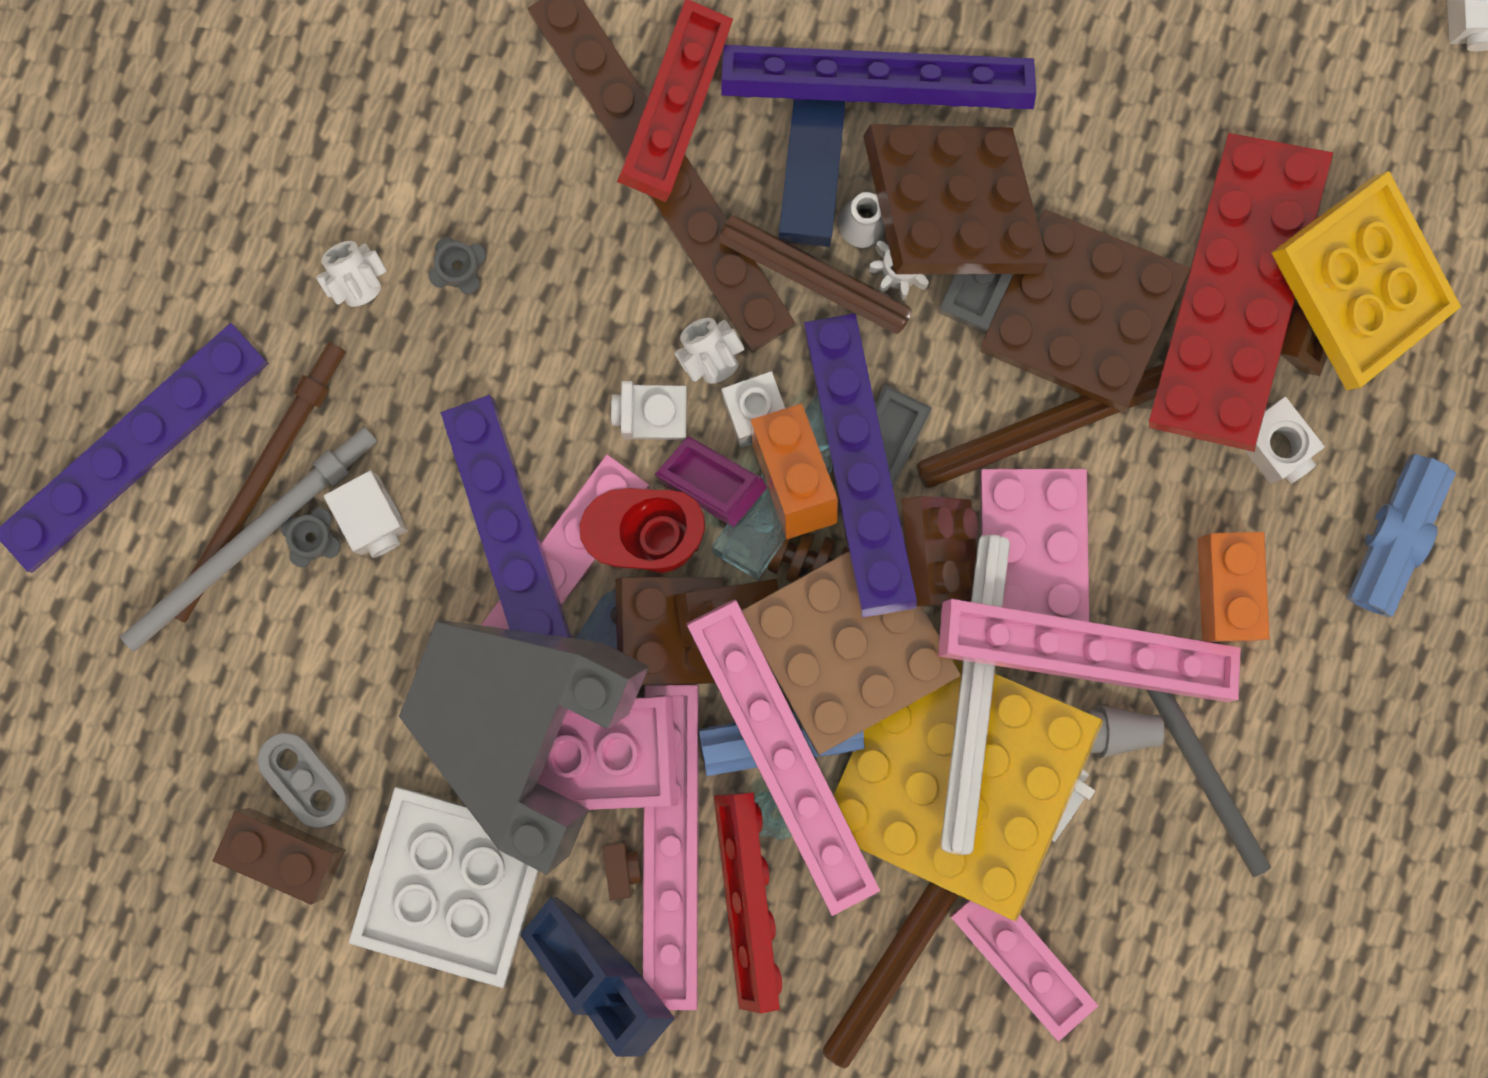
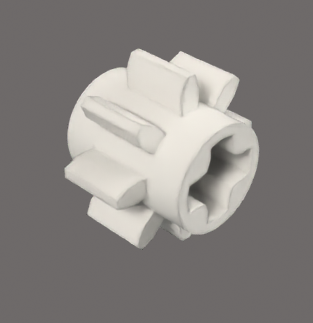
(351, 273)
(897, 281)
(709, 350)

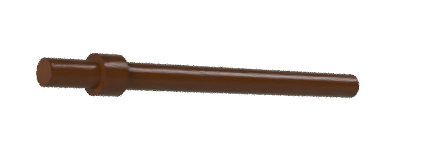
(309, 392)

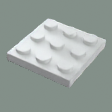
(443, 892)

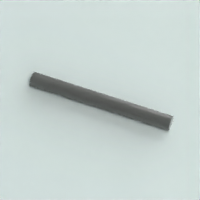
(1210, 782)

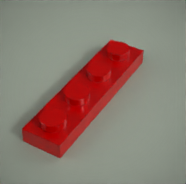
(675, 100)
(749, 918)

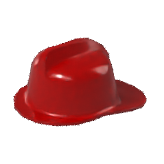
(642, 529)

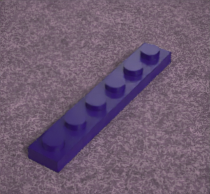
(878, 77)
(131, 448)
(860, 466)
(504, 518)

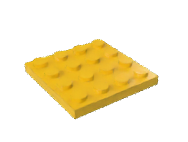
(1031, 765)

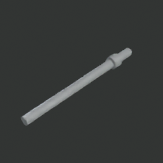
(329, 470)

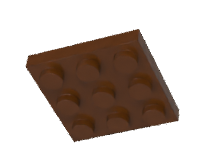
(954, 200)
(1087, 313)

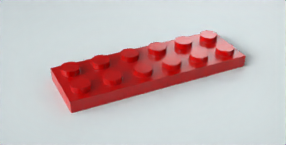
(1236, 295)

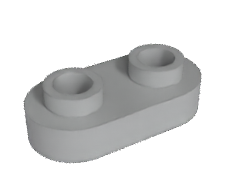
(302, 782)

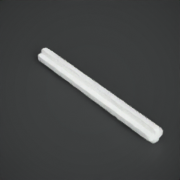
(973, 709)

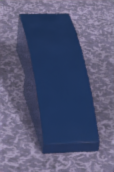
(812, 172)
(596, 979)

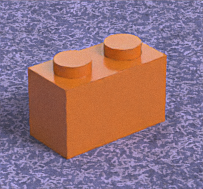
(794, 471)
(1233, 587)

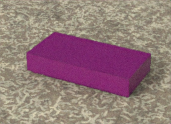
(711, 480)

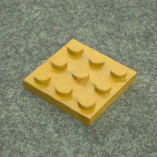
(1366, 280)

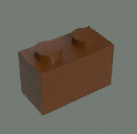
(279, 855)

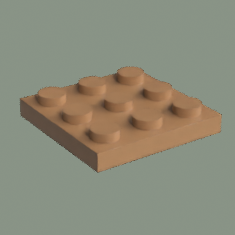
(842, 667)

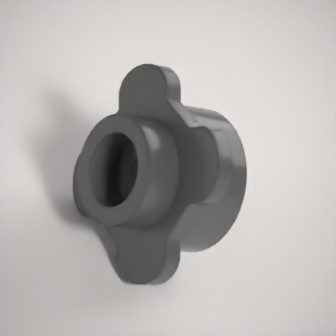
(446, 255)
(297, 530)

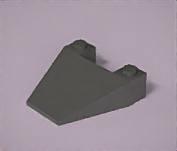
(489, 717)

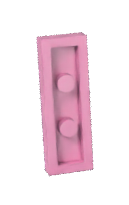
(1027, 967)

